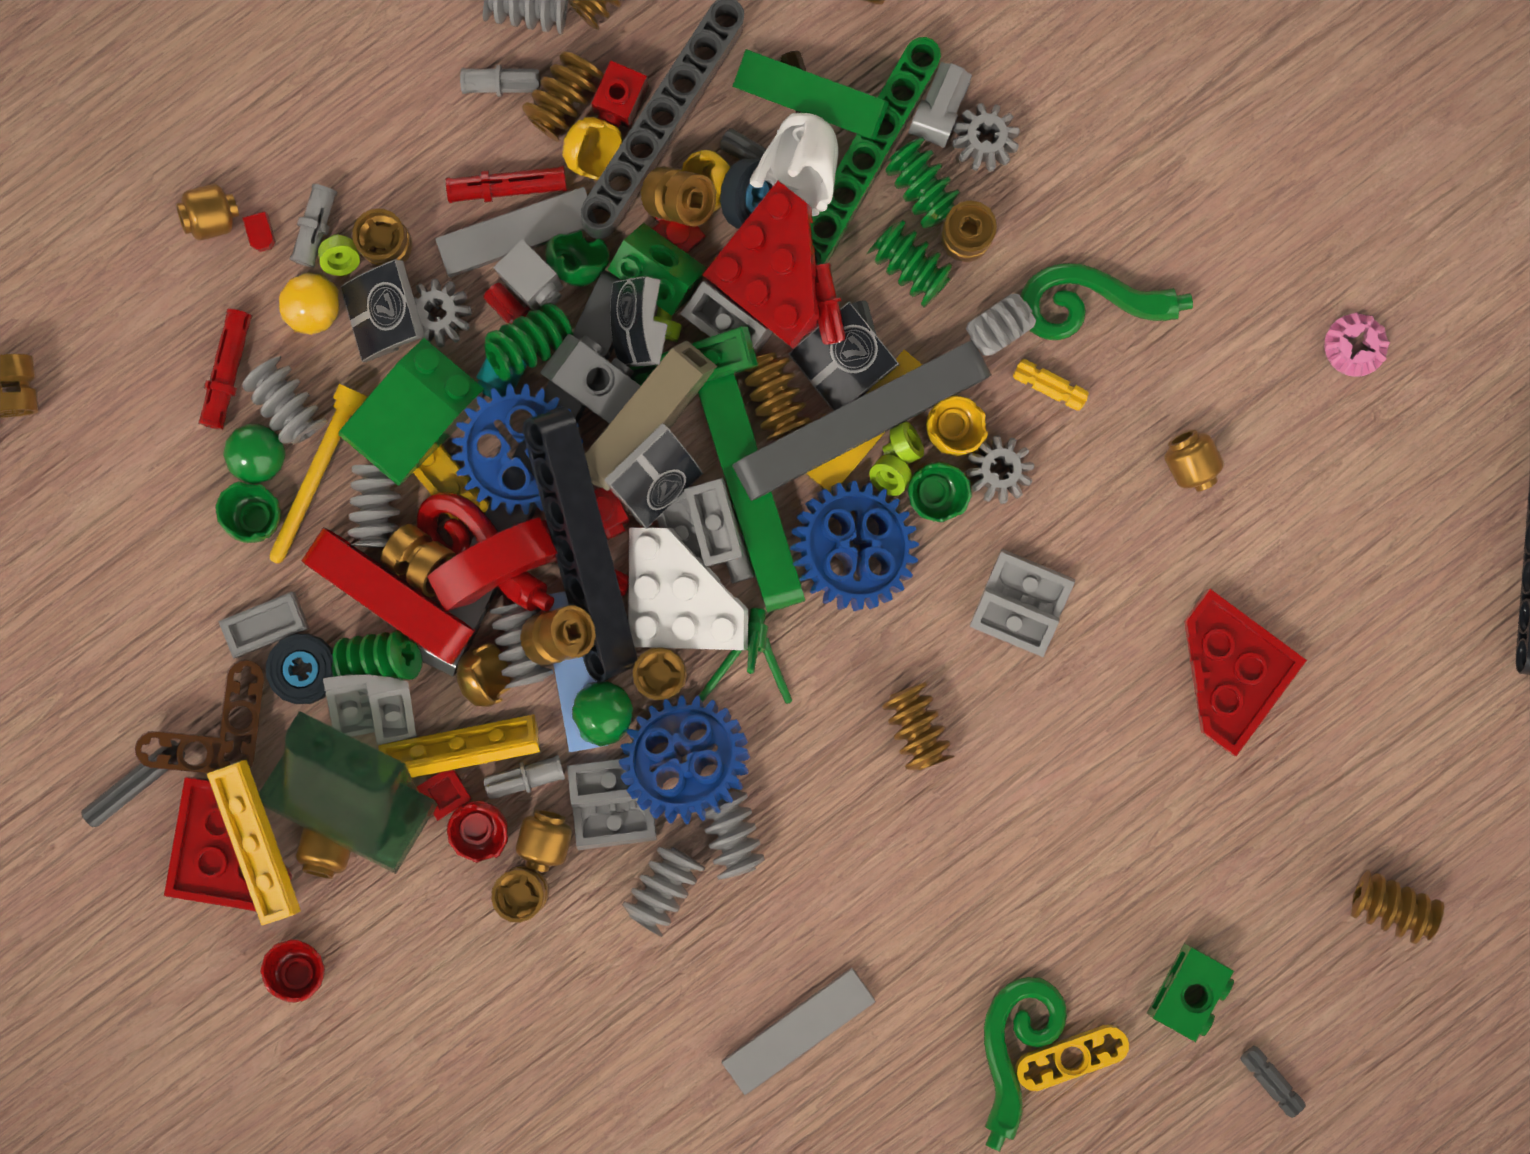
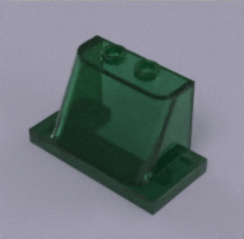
(347, 793)

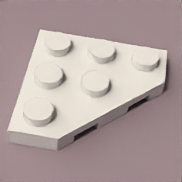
(678, 598)

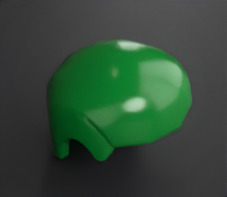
(577, 259)
(254, 453)
(939, 492)
(248, 512)
(602, 713)

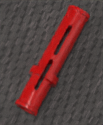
(505, 184)
(225, 369)

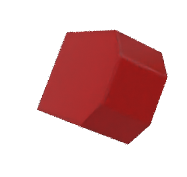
(259, 231)

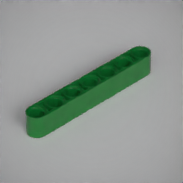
(898, 114)
(759, 517)

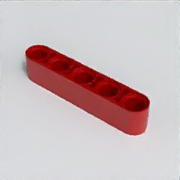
(388, 596)

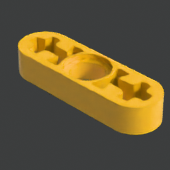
(1096, 1038)

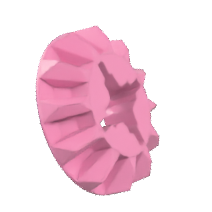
(1339, 349)

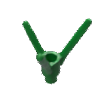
(757, 643)

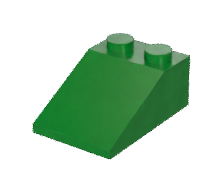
(411, 412)

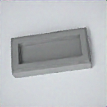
(263, 625)

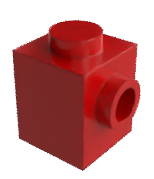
(619, 95)
(612, 513)

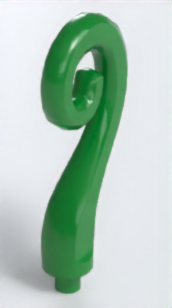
(1146, 305)
(1008, 1104)

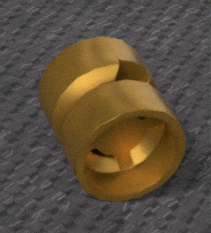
(678, 196)
(968, 231)
(381, 237)
(18, 372)
(414, 556)
(558, 635)
(659, 674)
(519, 894)

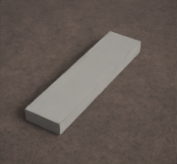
(495, 237)
(798, 1031)

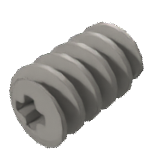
(546, 10)
(282, 403)
(374, 507)
(522, 667)
(733, 837)
(662, 888)

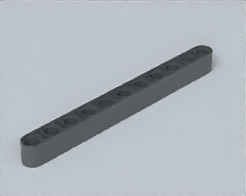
(596, 325)

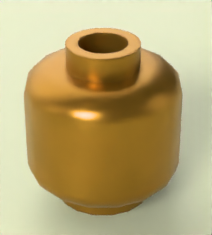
(207, 212)
(1194, 460)
(543, 840)
(320, 855)

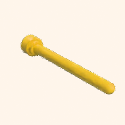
(346, 405)

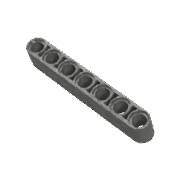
(665, 99)
(861, 420)

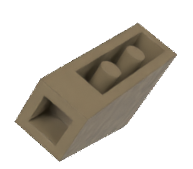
(656, 402)

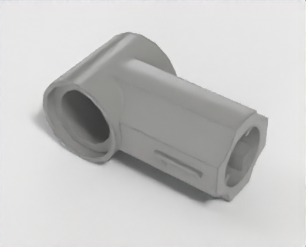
(937, 114)

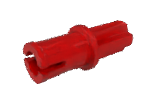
(504, 303)
(829, 313)

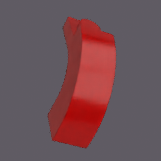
(492, 562)

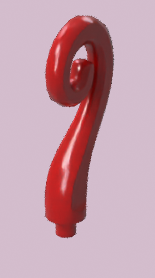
(521, 589)

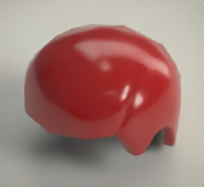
(477, 831)
(292, 971)

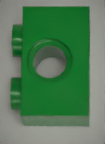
(656, 257)
(1189, 969)

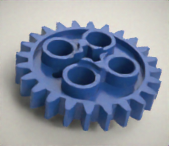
(488, 470)
(820, 545)
(693, 791)

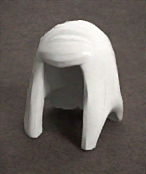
(802, 159)

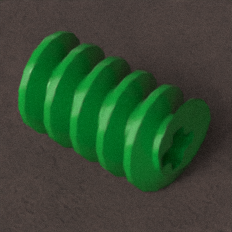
(922, 183)
(911, 262)
(524, 338)
(377, 655)

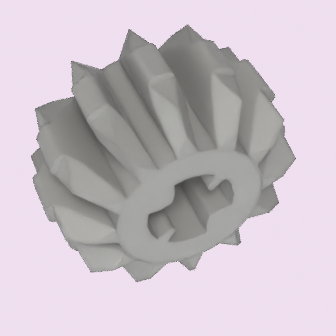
(985, 124)
(452, 306)
(1001, 324)
(1007, 458)

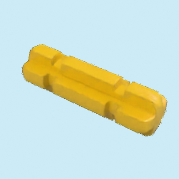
(1050, 384)

